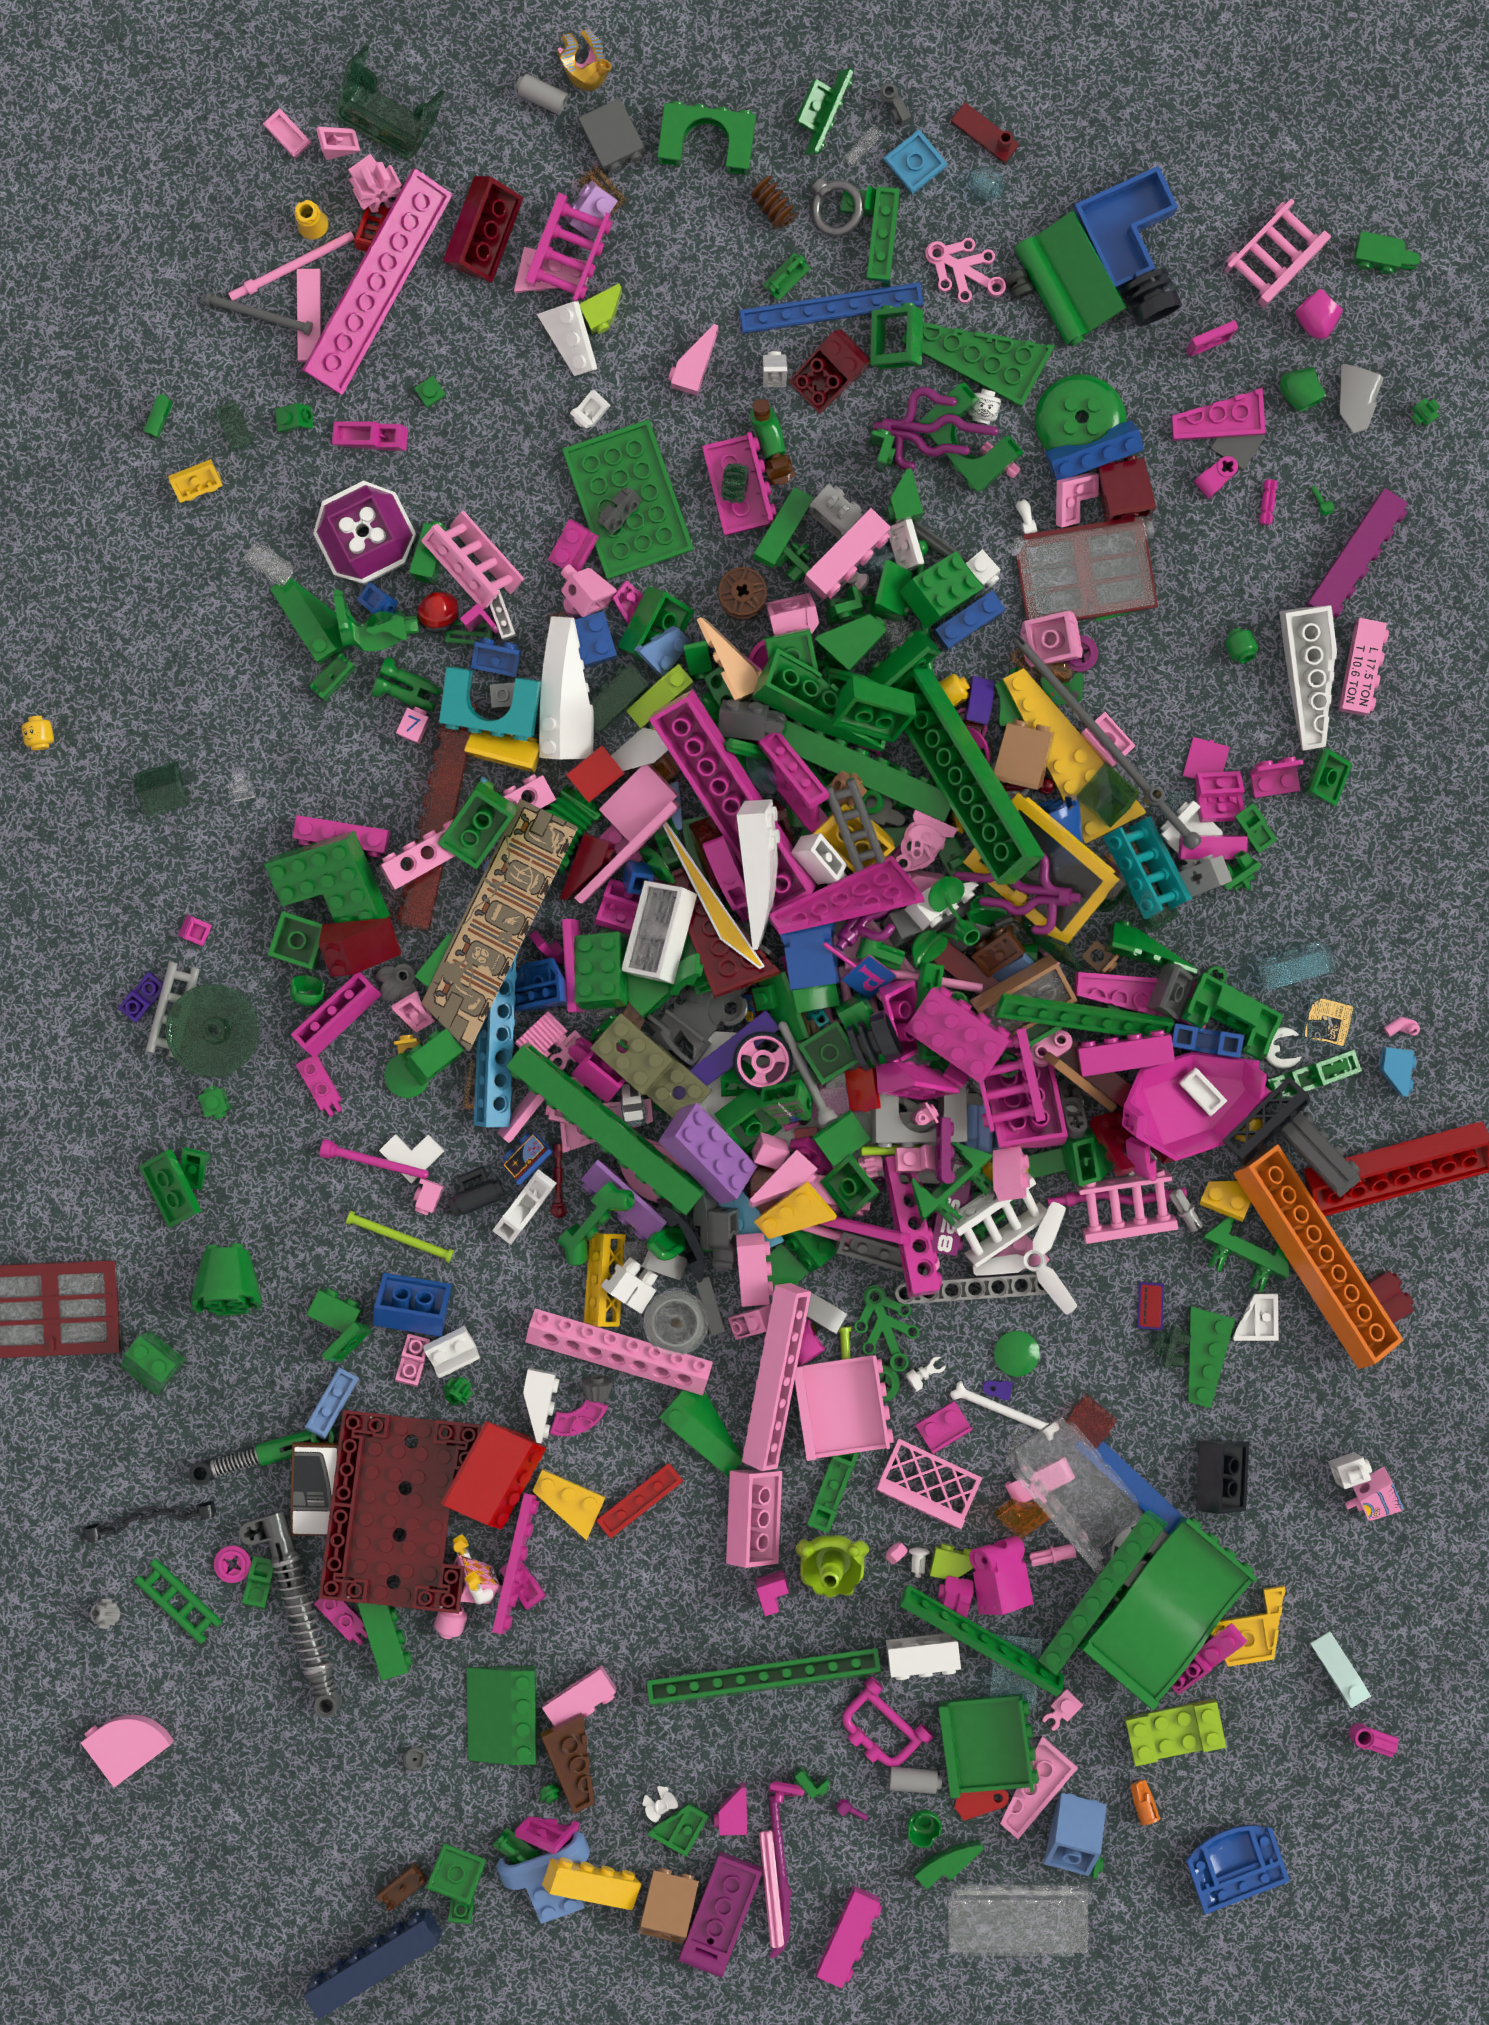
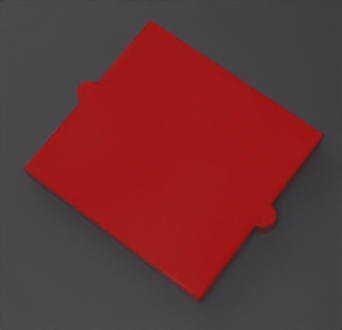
(862, 1089)

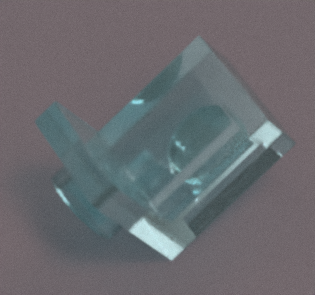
(879, 557)

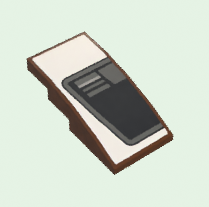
(312, 1487)

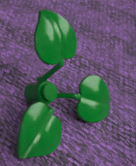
(942, 895)

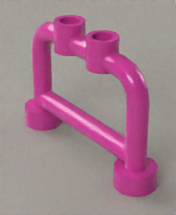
(873, 1751)

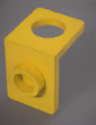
(406, 1042)

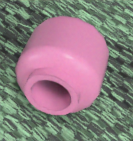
(450, 1624)

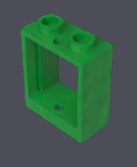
(913, 353)

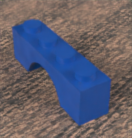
(1116, 444)

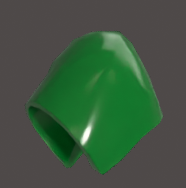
(1302, 388)

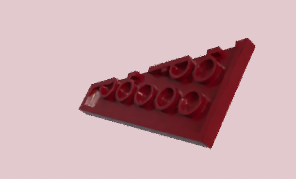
(722, 965)

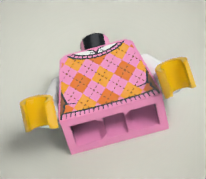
(479, 1578)

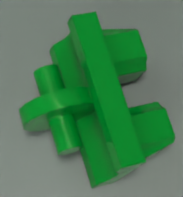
(799, 567)
(1242, 873)

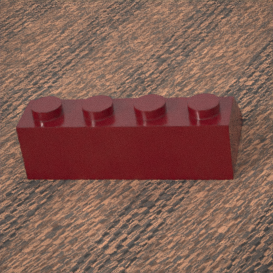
(483, 228)

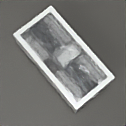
(659, 932)

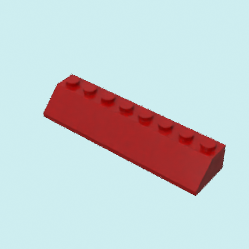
(1407, 1168)

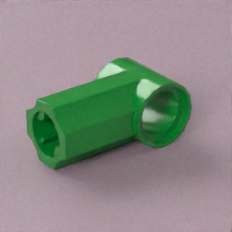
(885, 954)

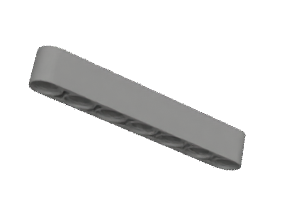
(985, 1288)

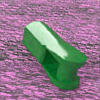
(158, 415)

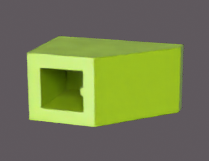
(949, 1561)

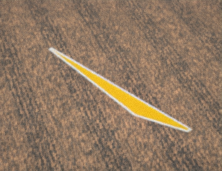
(717, 913)

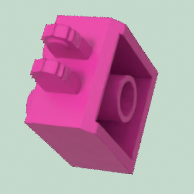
(595, 1071)

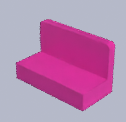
(475, 617)

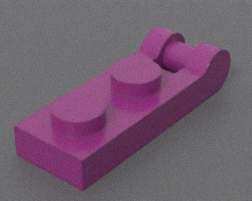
(944, 1150)

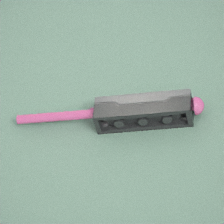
(868, 1248)

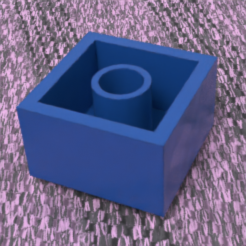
(595, 640)

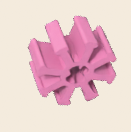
(376, 187)

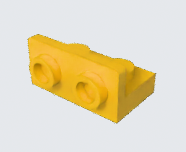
(195, 481)

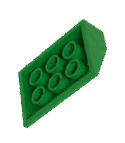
(502, 1714)

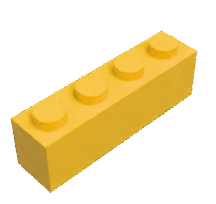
(591, 1883)

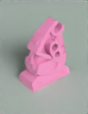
(926, 839)

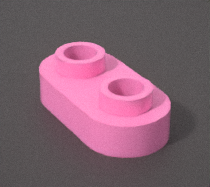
(1051, 1045)

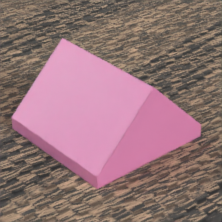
(1117, 736)

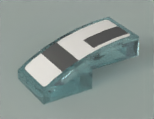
(632, 1106)

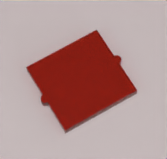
(1092, 1420)

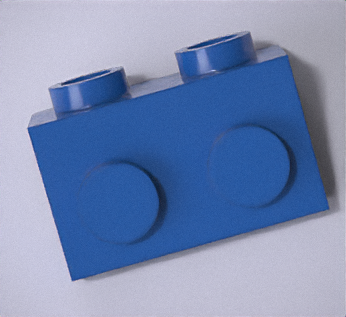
(496, 657)

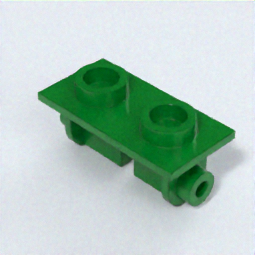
(786, 276)
(514, 1848)

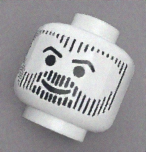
(986, 408)

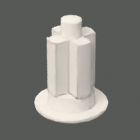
(918, 1560)

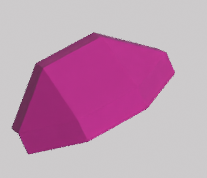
(1173, 1122)

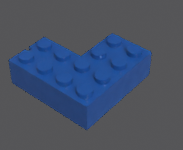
(1117, 216)

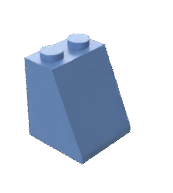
(1075, 1834)

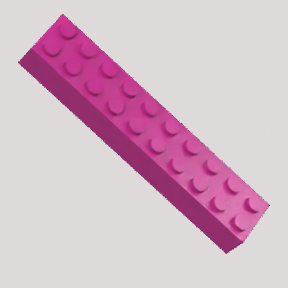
(722, 785)

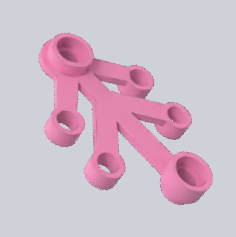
(962, 267)

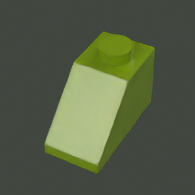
(601, 309)

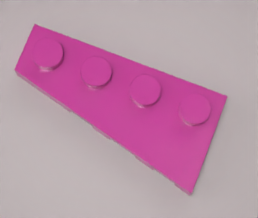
(1222, 419)

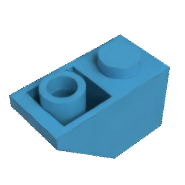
(1397, 1068)

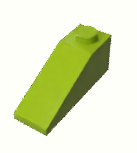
(661, 693)

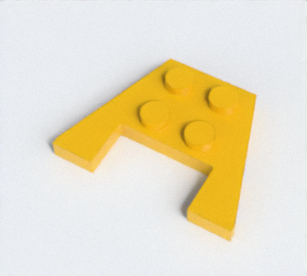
(1258, 1630)

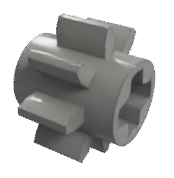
(105, 1613)

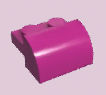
(617, 908)

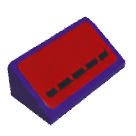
(1150, 1305)

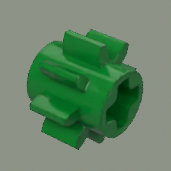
(1425, 412)
(457, 1391)

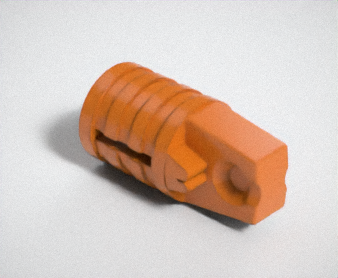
(1144, 1803)

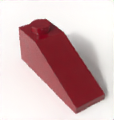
(590, 860)

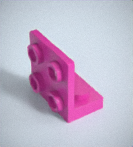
(1275, 779)

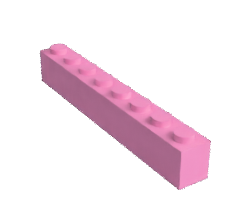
(776, 1376)

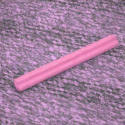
(771, 1889)

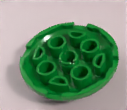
(1074, 395)

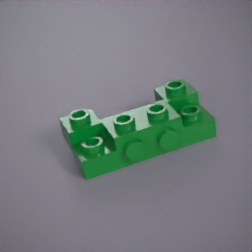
(1236, 1011)

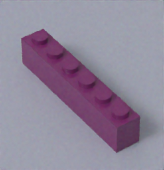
(1358, 552)

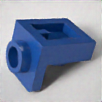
(376, 599)

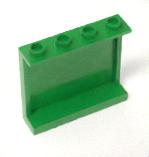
(988, 1744)

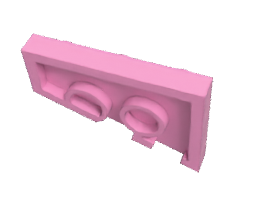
(550, 267)

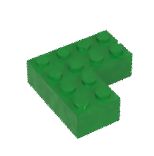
(332, 869)

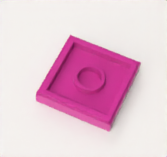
(1211, 338)

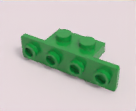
(820, 107)

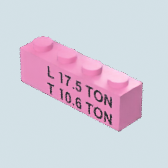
(1362, 667)

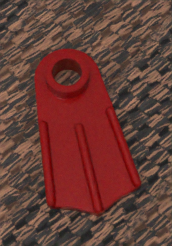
(979, 1803)

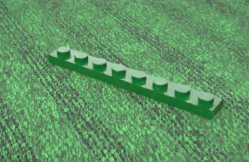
(1079, 1016)
(981, 1640)

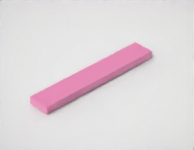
(628, 851)

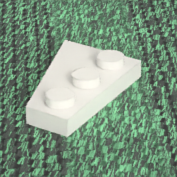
(570, 336)

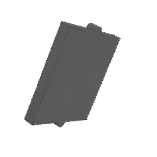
(1239, 448)

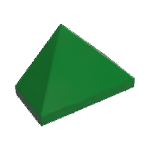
(731, 1084)

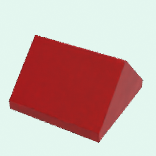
(595, 773)

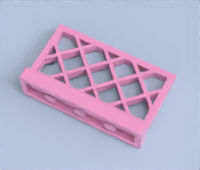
(920, 1502)

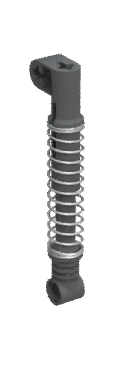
(299, 1606)

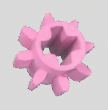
(871, 1164)

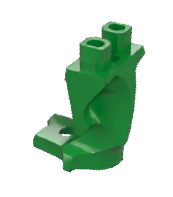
(377, 632)

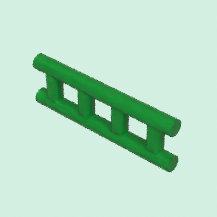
(192, 1601)

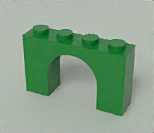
(681, 119)
(978, 470)

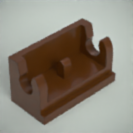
(402, 1886)

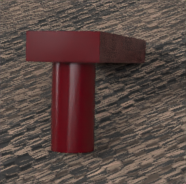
(985, 133)

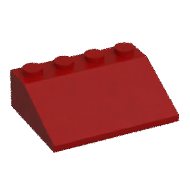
(494, 1475)

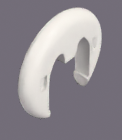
(1277, 1062)

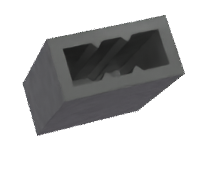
(612, 136)

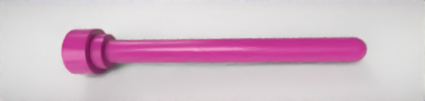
(329, 1149)

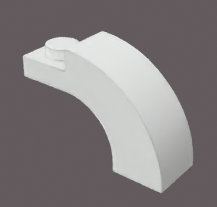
(524, 1207)

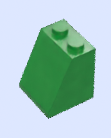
(851, 642)
(151, 1362)

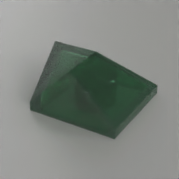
(1108, 795)

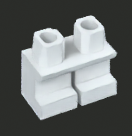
(630, 1288)

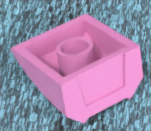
(792, 614)
(1053, 637)

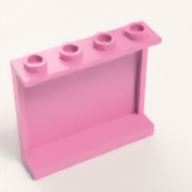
(842, 1407)

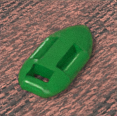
(667, 1242)

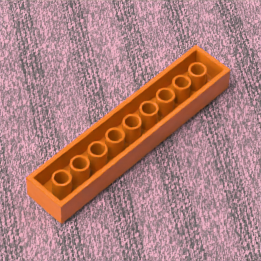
(1318, 1257)

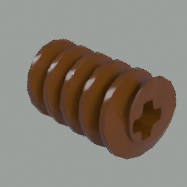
(773, 204)

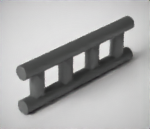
(867, 831)

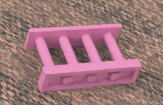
(1283, 274)
(463, 569)
(1140, 1224)

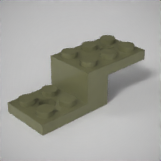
(649, 1067)

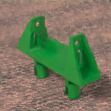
(971, 1171)
(1227, 1244)

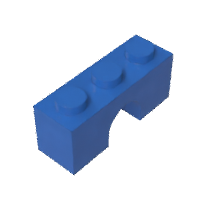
(969, 620)
(1206, 1040)

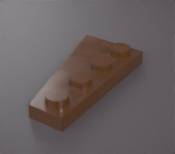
(570, 1760)

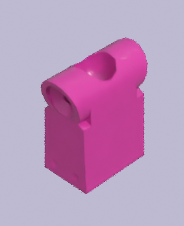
(1001, 1577)

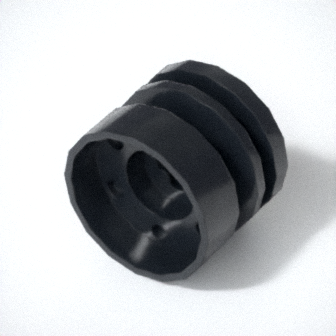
(1151, 295)
(873, 1041)

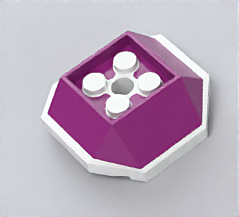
(369, 556)

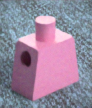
(586, 590)

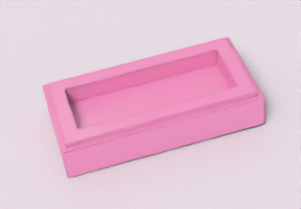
(287, 133)

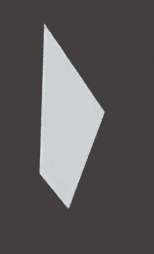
(640, 750)

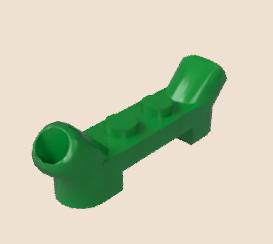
(606, 1199)

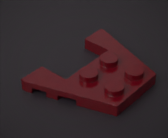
(1113, 1135)

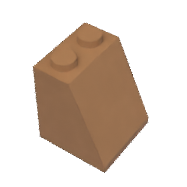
(1024, 754)
(668, 1906)

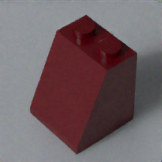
(1125, 489)

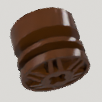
(743, 607)

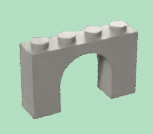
(889, 1129)

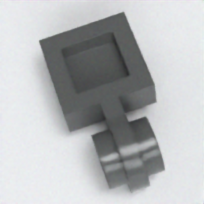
(899, 111)

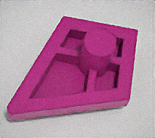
(627, 600)
(784, 1789)

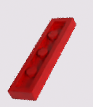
(639, 1500)

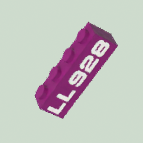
(944, 1237)

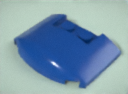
(1236, 1866)

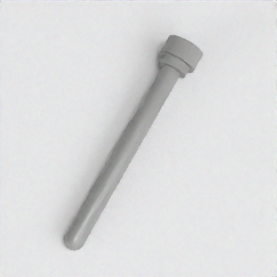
(825, 1114)

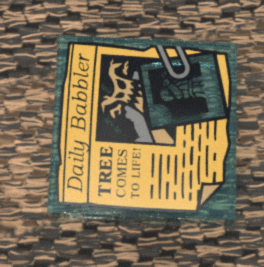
(1328, 1021)

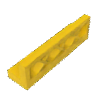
(596, 1298)

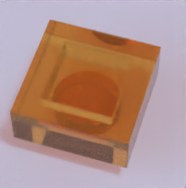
(1061, 671)

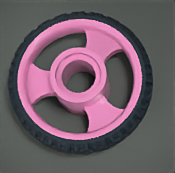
(747, 1047)

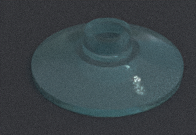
(761, 775)

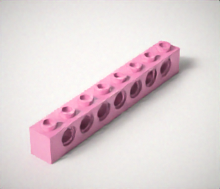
(397, 876)
(617, 1352)

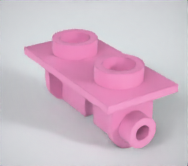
(925, 1114)

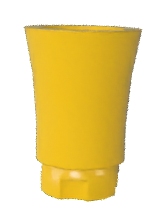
(315, 225)

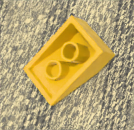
(831, 833)

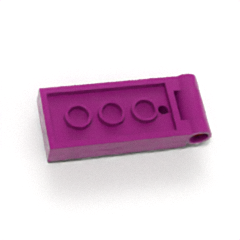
(720, 1914)

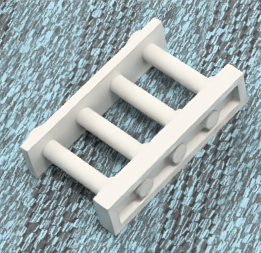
(981, 1210)

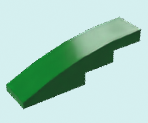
(929, 976)
(1318, 1073)

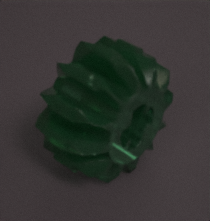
(735, 483)

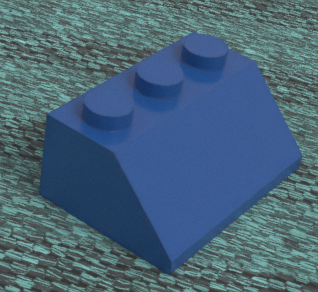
(412, 1304)

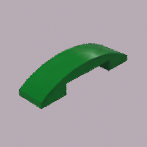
(831, 1491)

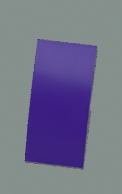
(980, 700)
(142, 997)

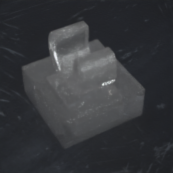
(241, 788)

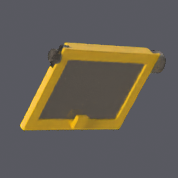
(1070, 866)

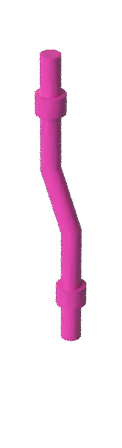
(1071, 1198)

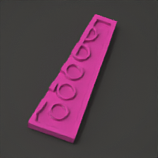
(1120, 991)

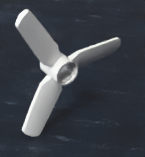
(1041, 1245)

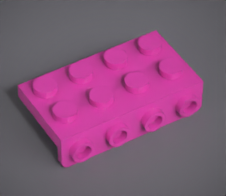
(755, 509)
(958, 1033)

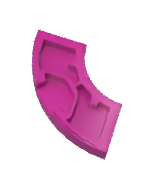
(578, 1420)

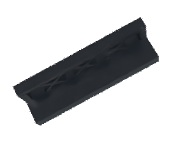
(1273, 1126)

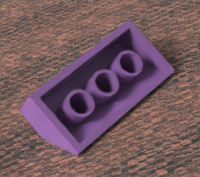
(641, 1216)

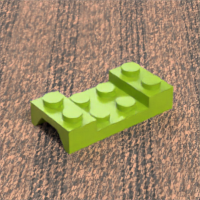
(1175, 1731)

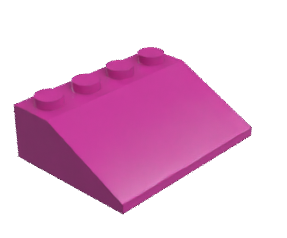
(1025, 1130)

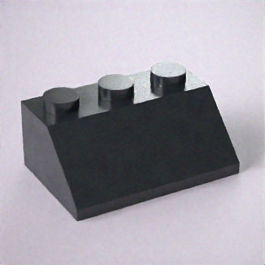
(1222, 1476)

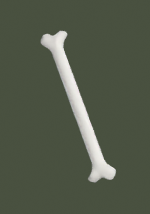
(961, 1392)

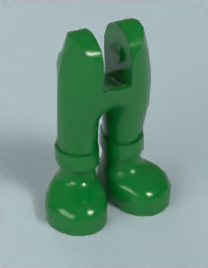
(409, 697)

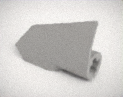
(1358, 396)

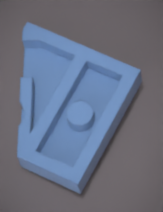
(663, 650)

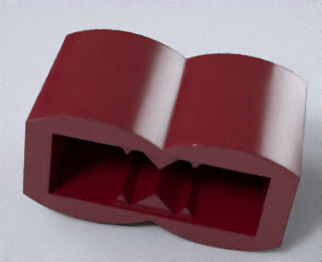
(1389, 1294)

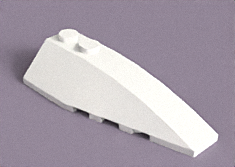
(1310, 666)
(564, 699)

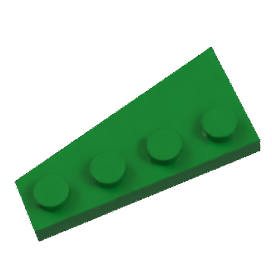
(1206, 1354)

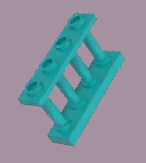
(1159, 861)

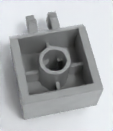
(835, 511)

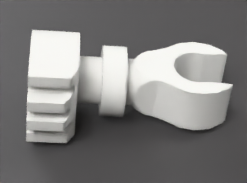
(923, 1373)

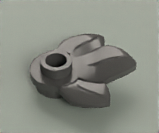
(393, 984)

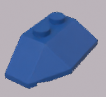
(539, 986)

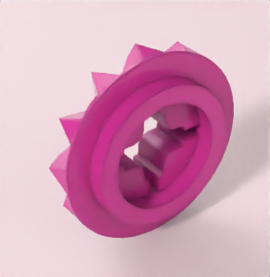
(221, 1565)

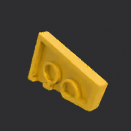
(795, 1212)
(570, 1501)

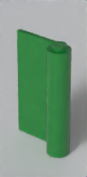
(1070, 279)

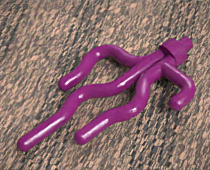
(902, 428)
(1049, 895)
(857, 925)

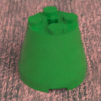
(226, 1282)

